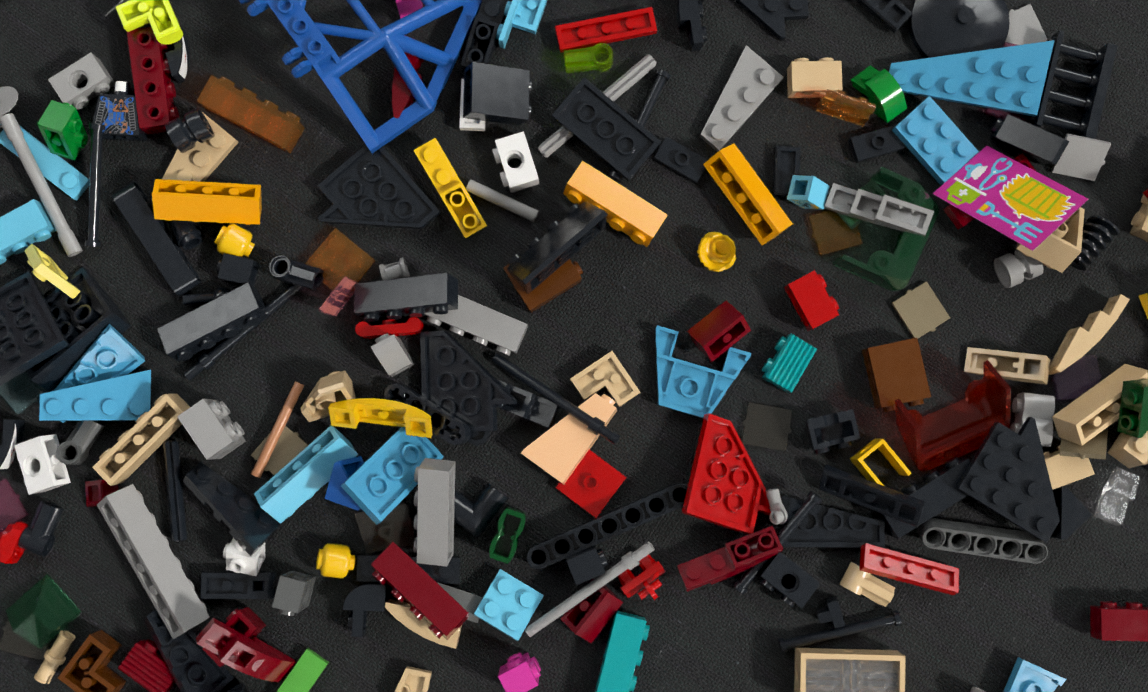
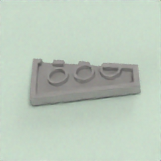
(744, 92)

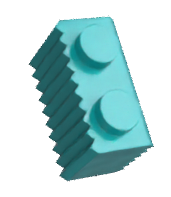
(788, 363)

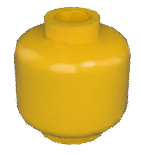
(234, 241)
(335, 560)

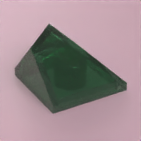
(42, 612)

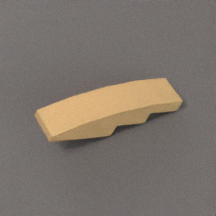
(1082, 339)

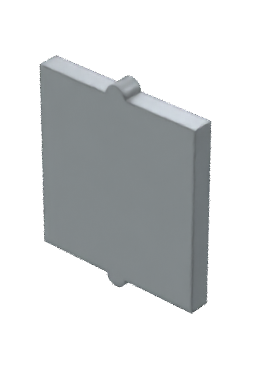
(1024, 27)
(1082, 157)

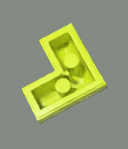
(157, 13)

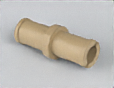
(54, 657)

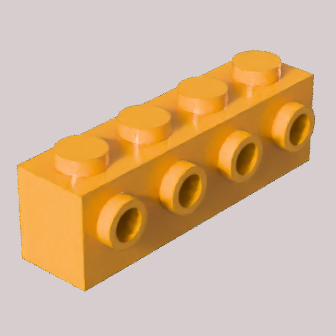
(747, 194)
(206, 201)
(624, 208)

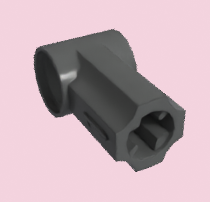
(82, 439)

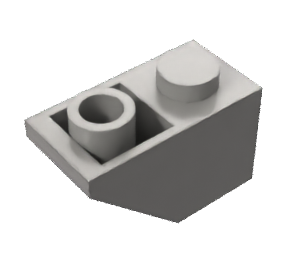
(392, 354)

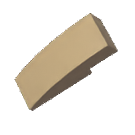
(403, 615)

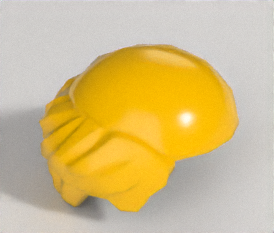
(717, 251)

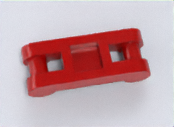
(411, 327)

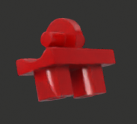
(633, 584)

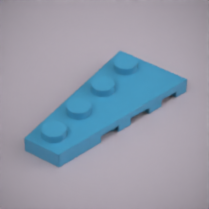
(105, 359)

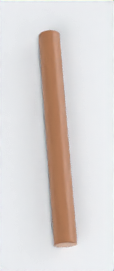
(277, 429)

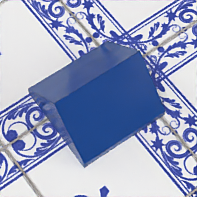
(340, 473)

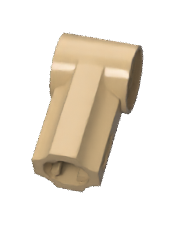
(867, 585)

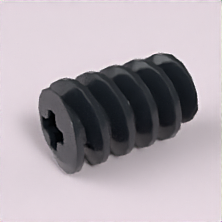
(1095, 233)

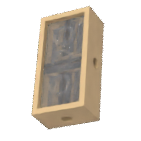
(848, 670)

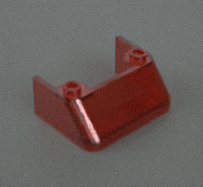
(959, 426)

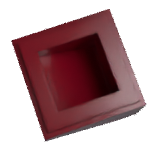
(97, 490)

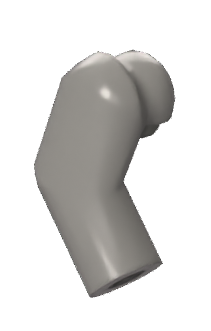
(778, 512)

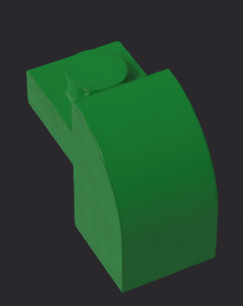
(881, 90)

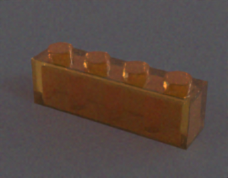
(250, 113)

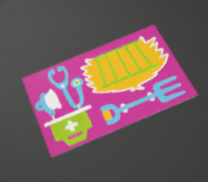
(1010, 197)

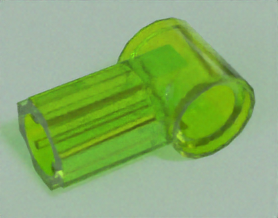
(584, 59)

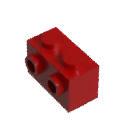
(812, 300)

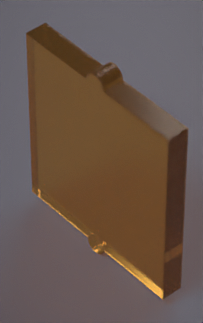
(832, 233)

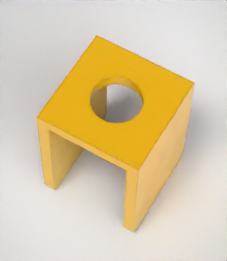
(889, 454)

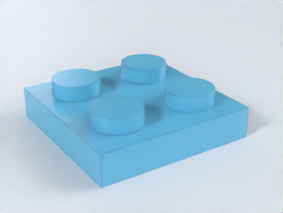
(508, 605)

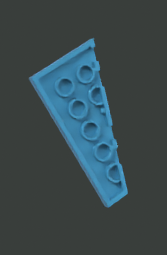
(992, 78)

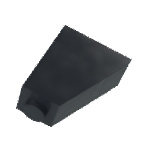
(1028, 139)

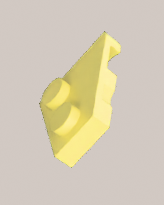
(47, 269)

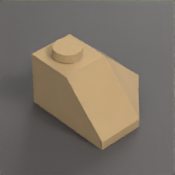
(329, 389)

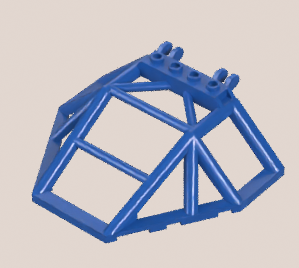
(392, 38)

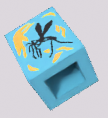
(808, 192)

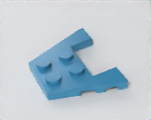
(688, 385)

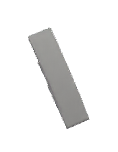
(879, 210)

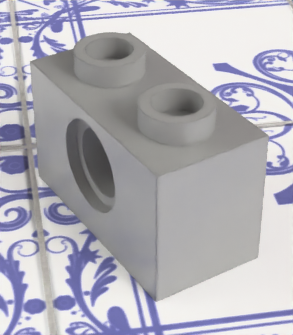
(68, 81)

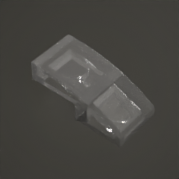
(1115, 496)

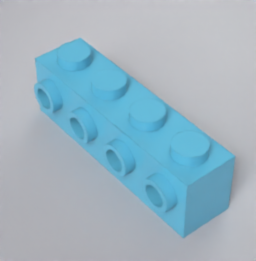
(304, 474)

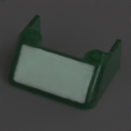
(894, 268)

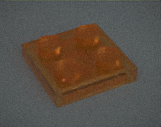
(340, 258)

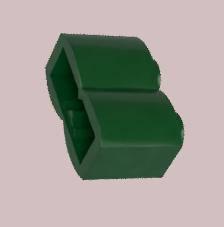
(509, 528)

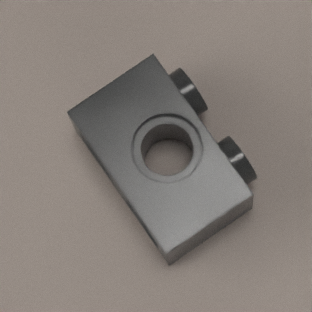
(293, 592)

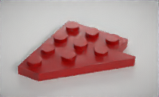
(724, 480)

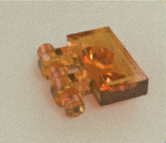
(845, 107)

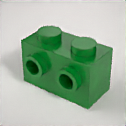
(63, 130)

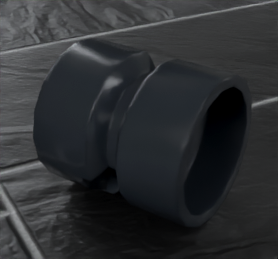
(189, 130)

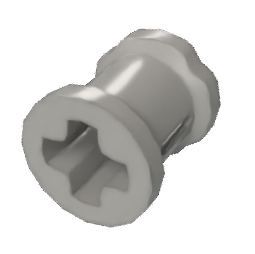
(394, 270)

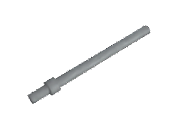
(628, 561)

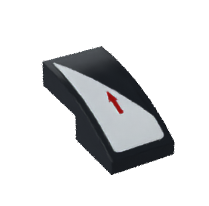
(179, 58)
(12, 435)

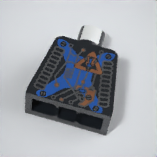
(119, 115)

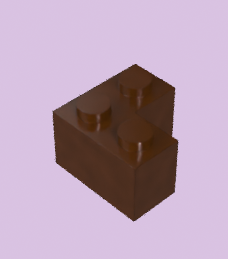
(89, 668)

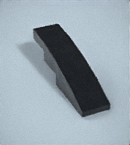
(530, 406)

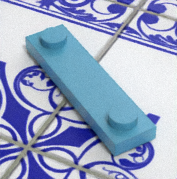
(52, 166)

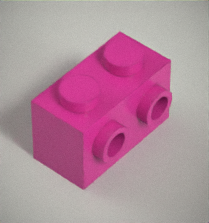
(519, 673)

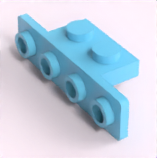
(521, 15)

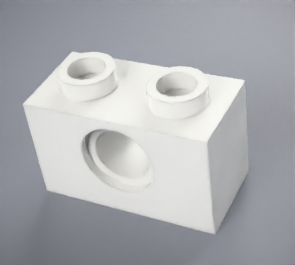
(515, 147)
(40, 464)

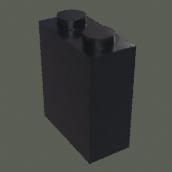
(496, 94)

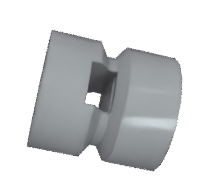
(1015, 268)

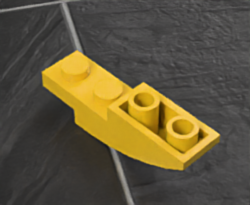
(450, 188)

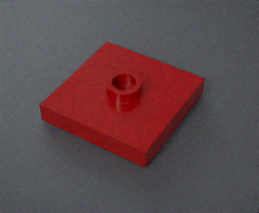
(592, 483)

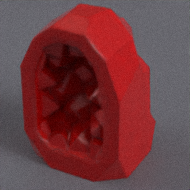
(9, 539)

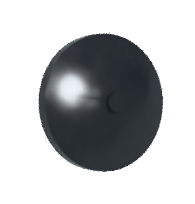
(958, 26)

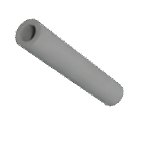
(502, 200)

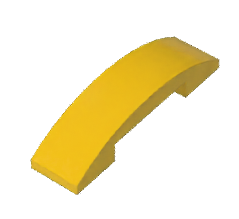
(380, 411)

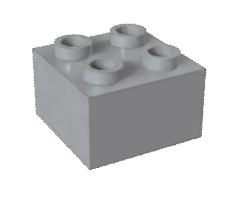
(212, 428)

